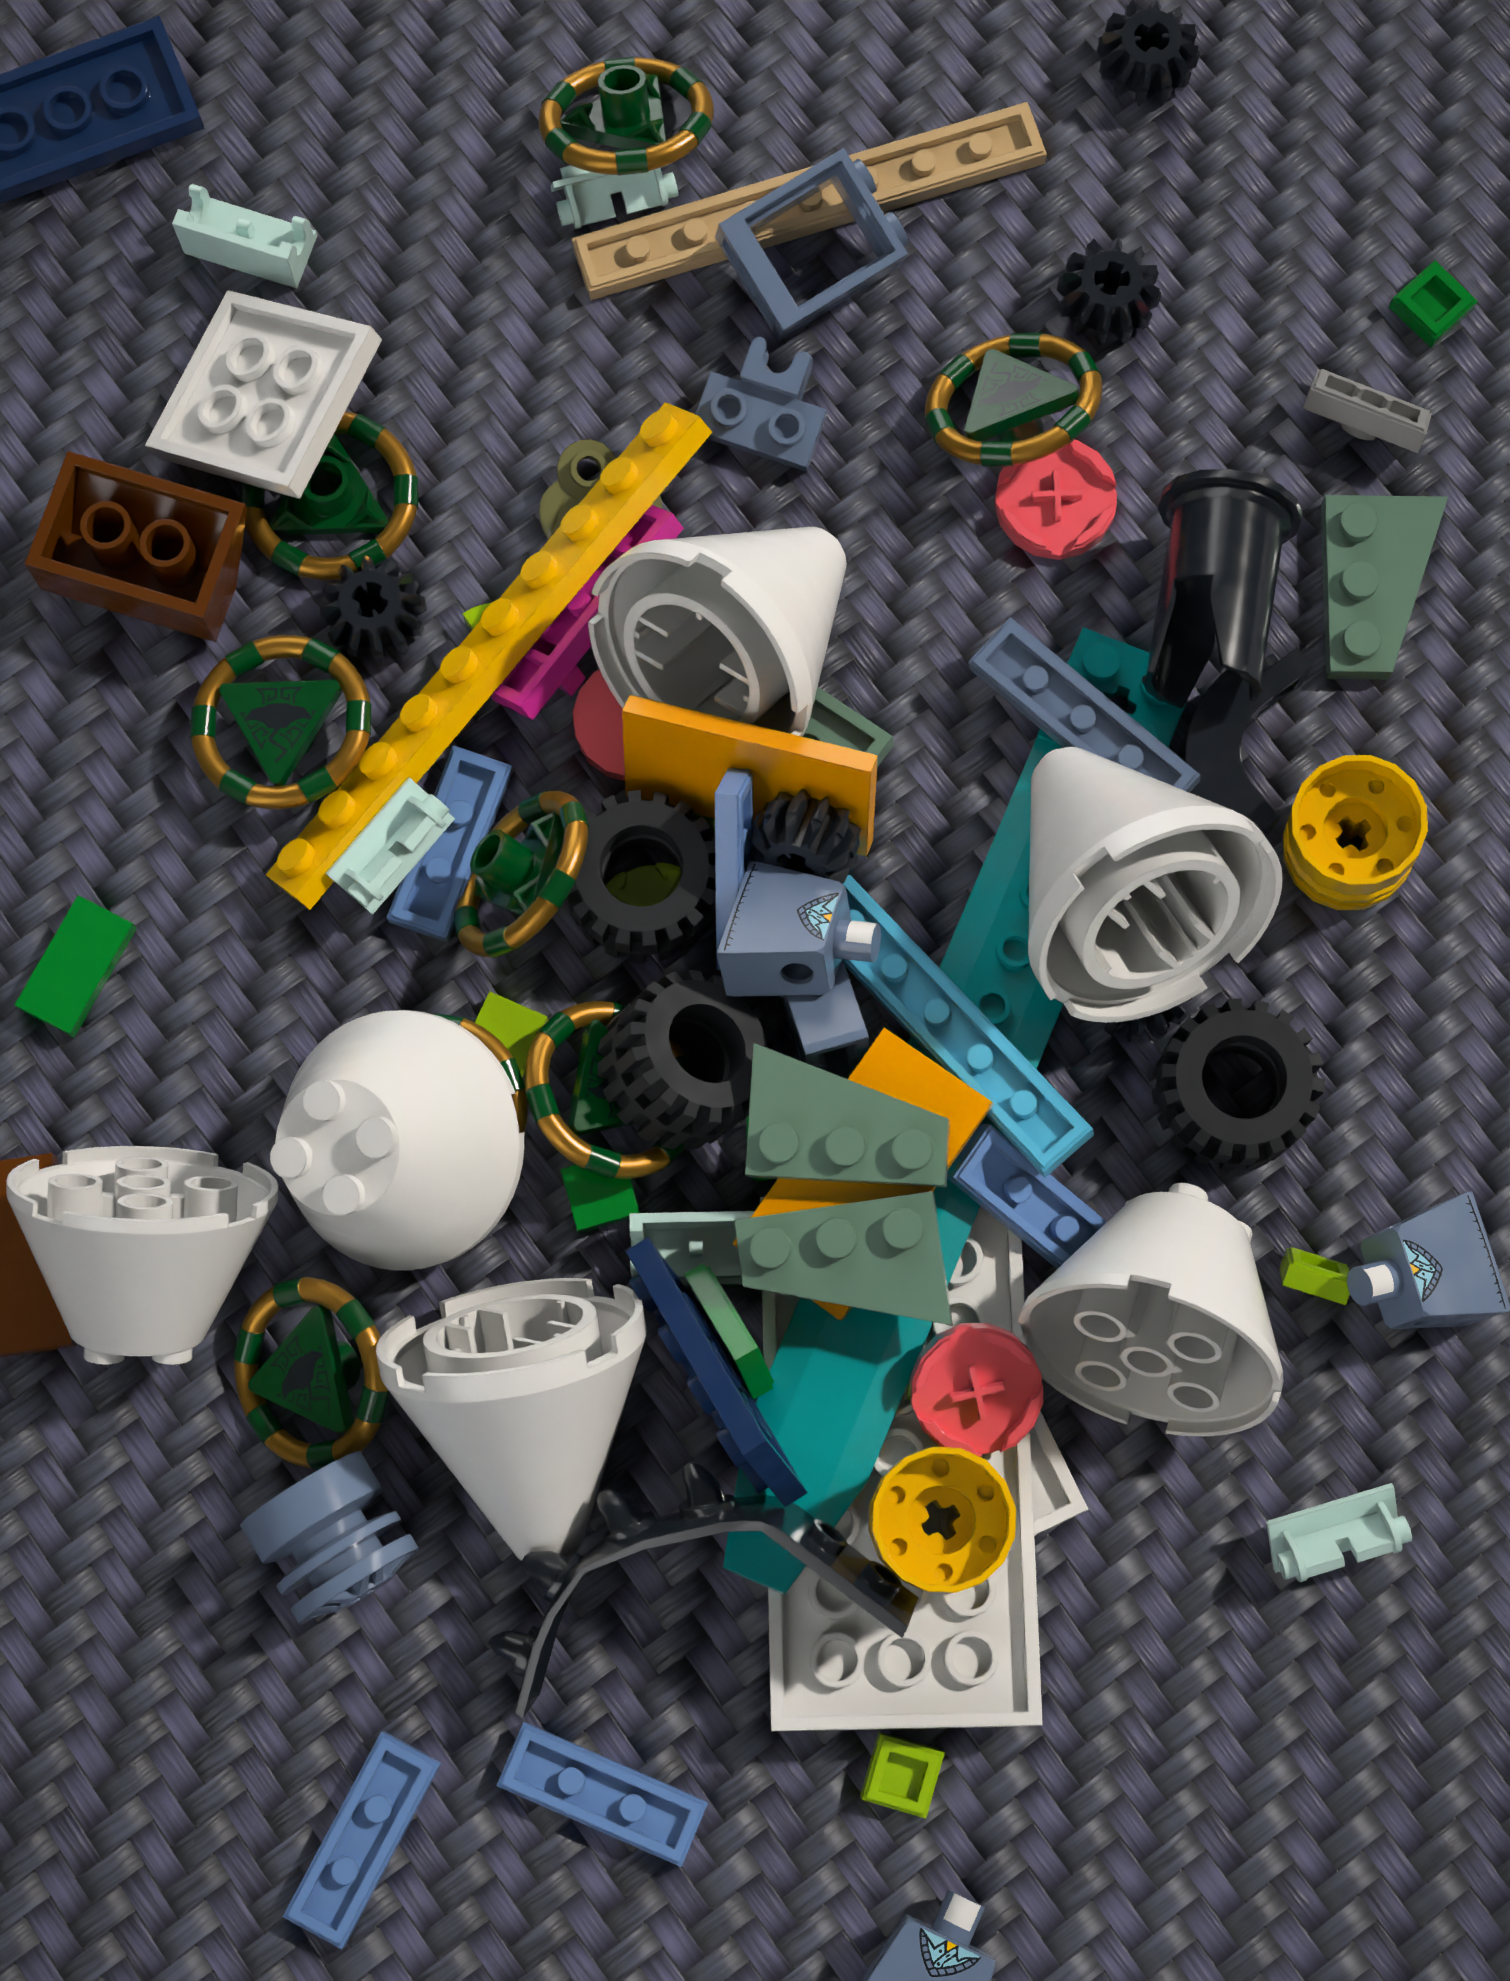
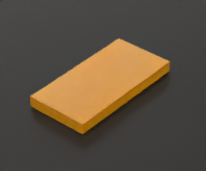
(691, 750)
(909, 1076)

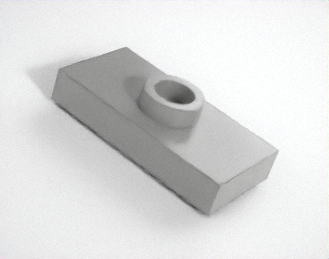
(1367, 411)

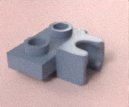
(764, 409)

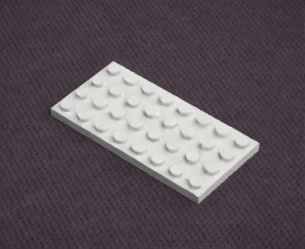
(966, 1652)

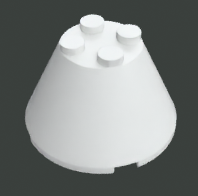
(400, 1140)
(140, 1243)
(1160, 1319)

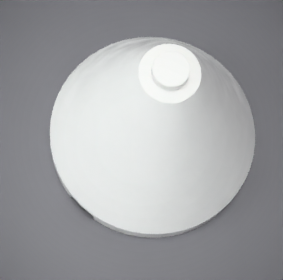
(721, 623)
(1137, 887)
(522, 1398)

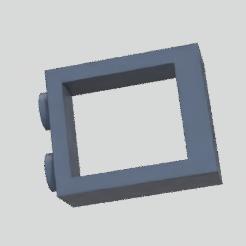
(759, 276)

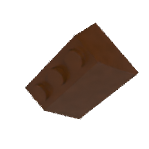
(139, 546)

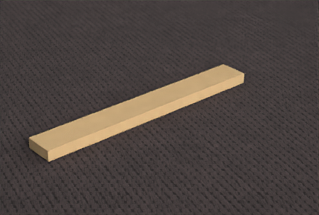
(902, 172)

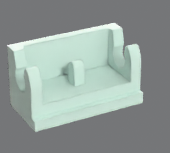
(244, 238)
(691, 1240)

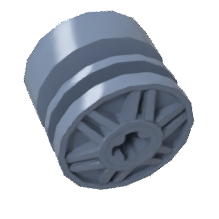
(329, 1537)

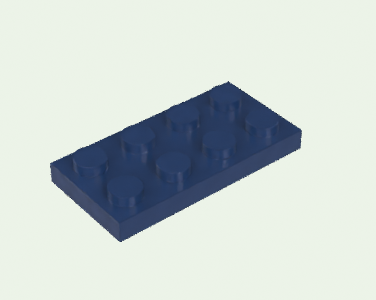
(91, 108)
(712, 1375)

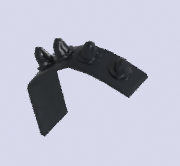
(703, 1514)

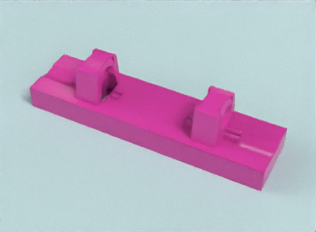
(544, 670)

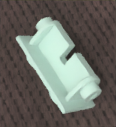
(590, 194)
(390, 845)
(1315, 1537)

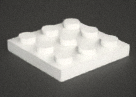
(264, 393)

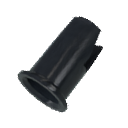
(1217, 577)

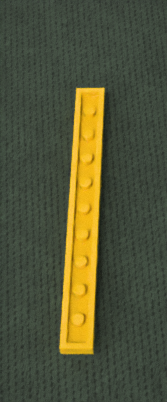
(493, 646)

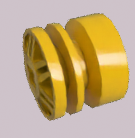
(1361, 799)
(980, 1530)

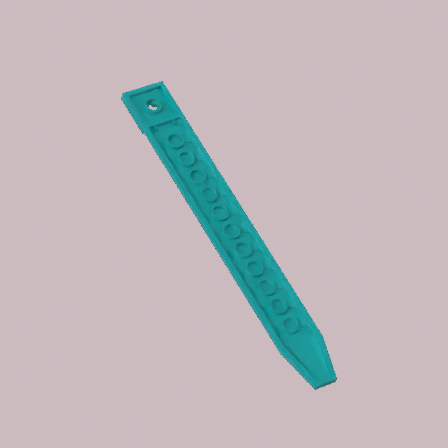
(846, 1378)

